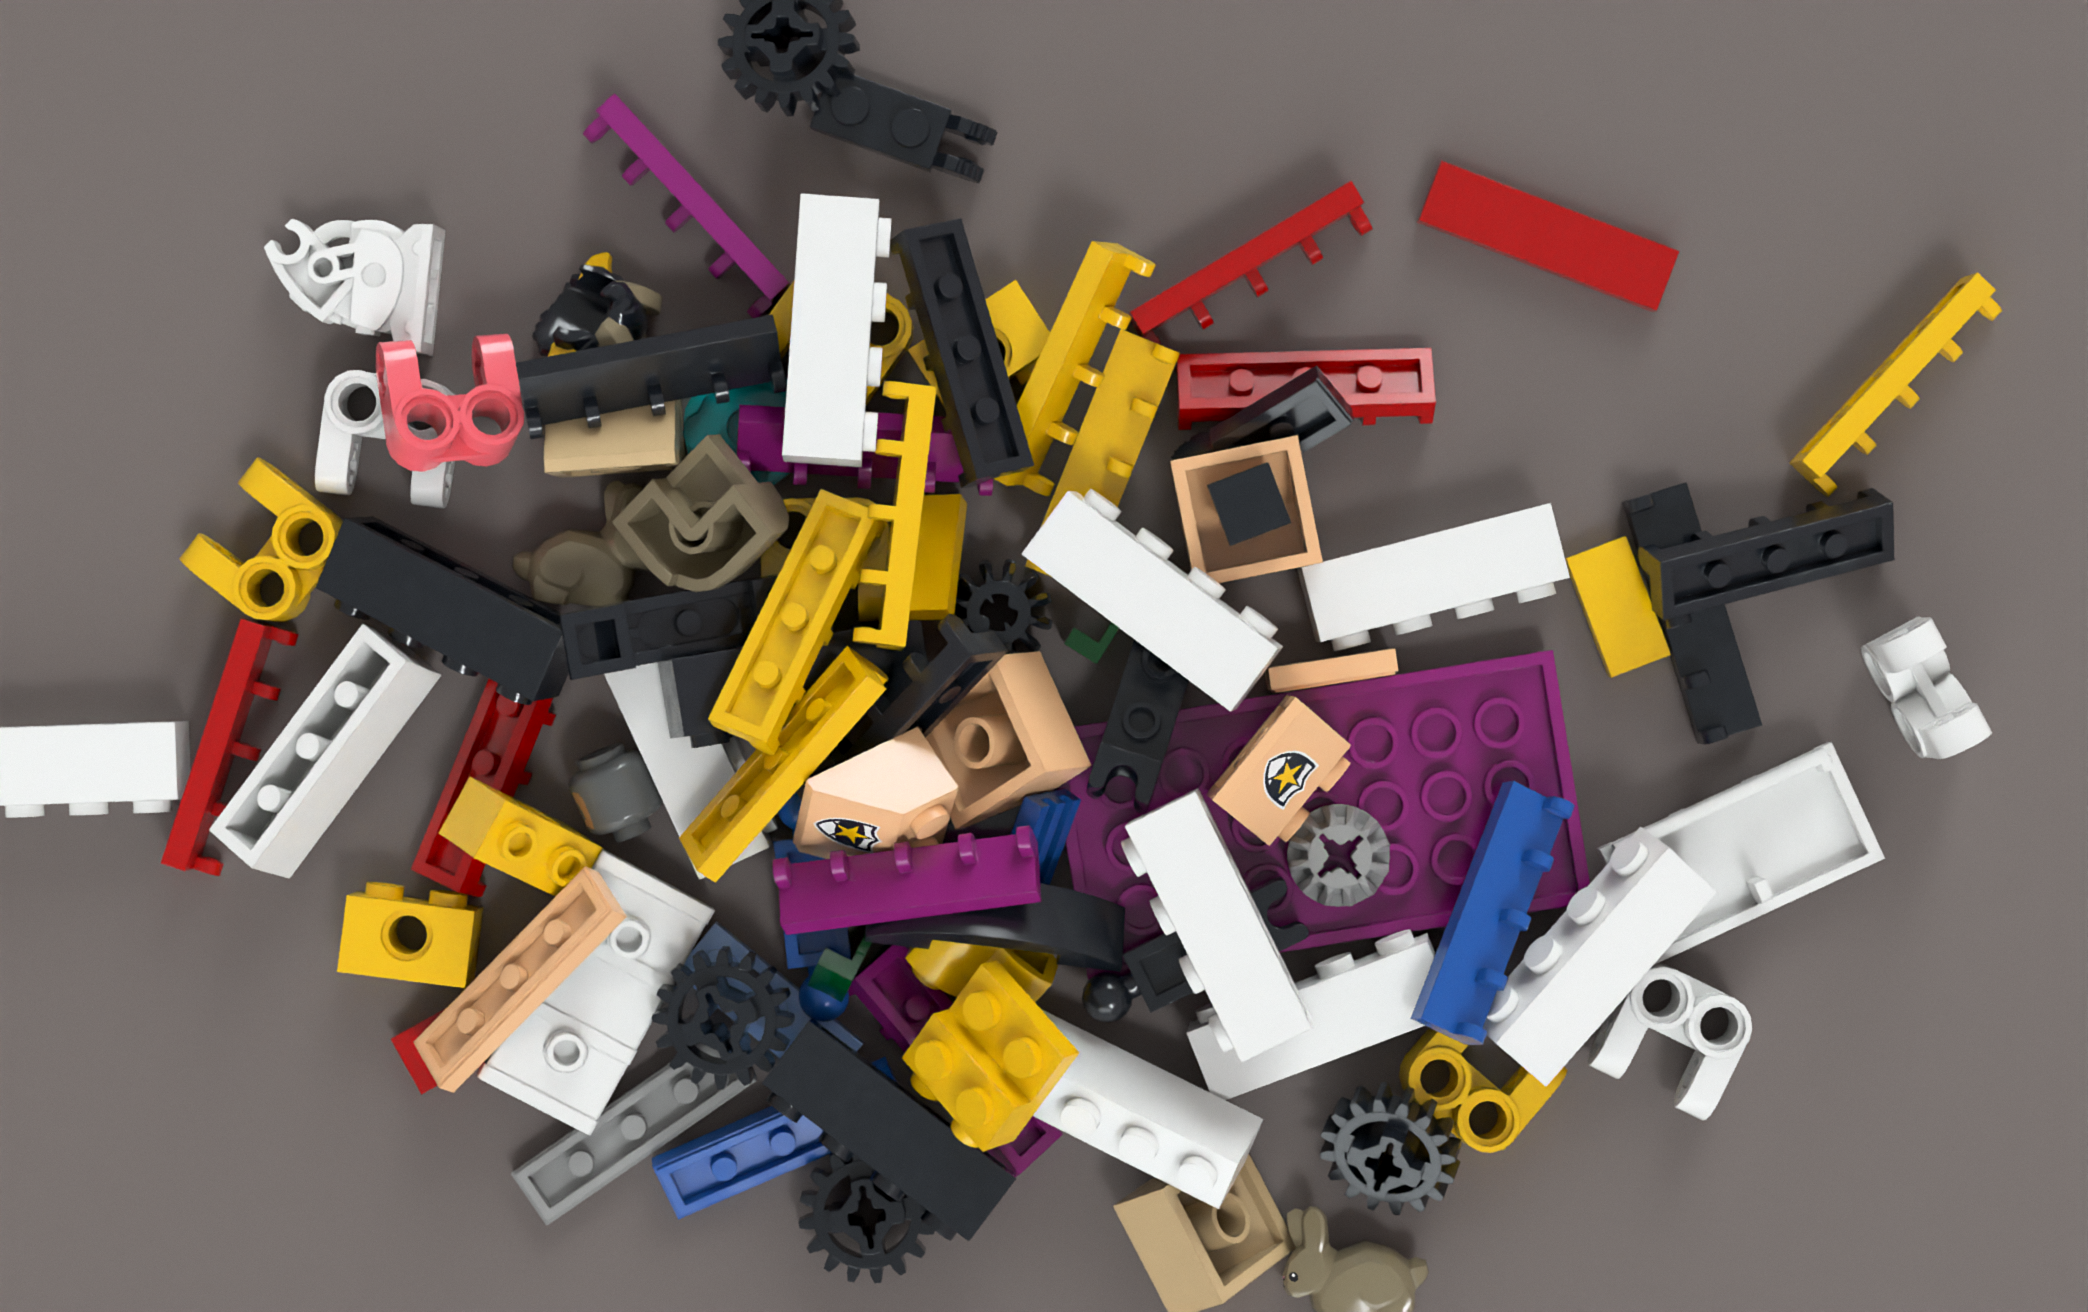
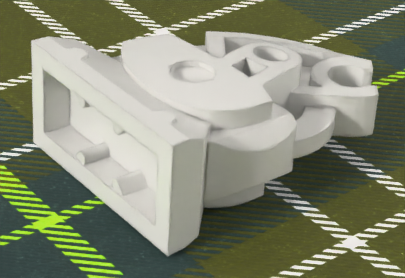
(373, 284)

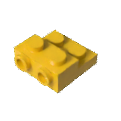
(989, 1058)

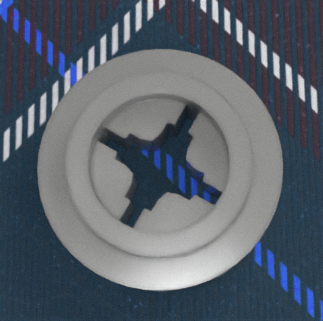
(1341, 824)

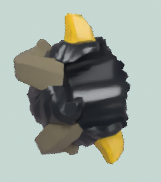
(596, 311)

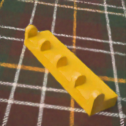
(1068, 351)
(1892, 380)
(1116, 421)
(903, 515)
(795, 621)
(769, 781)

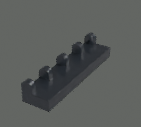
(963, 351)
(650, 372)
(1770, 555)
(1701, 641)
(934, 689)

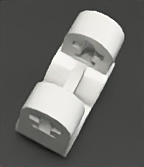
(342, 438)
(1923, 694)
(1681, 1019)

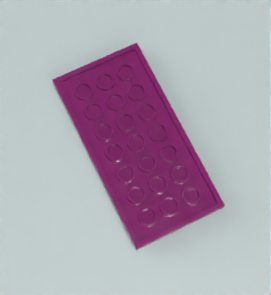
(1422, 764)

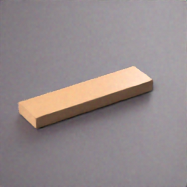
(519, 979)

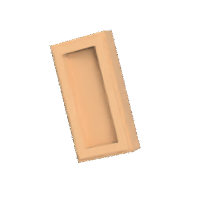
(1331, 670)

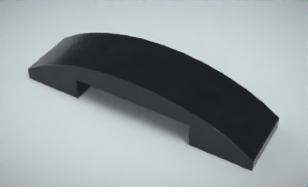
(661, 627)
(1066, 923)

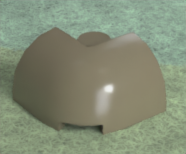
(703, 519)

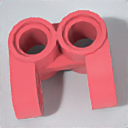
(458, 439)

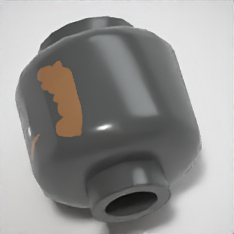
(614, 792)

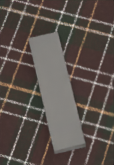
(622, 1138)

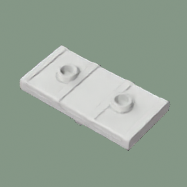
(1767, 841)
(591, 1025)

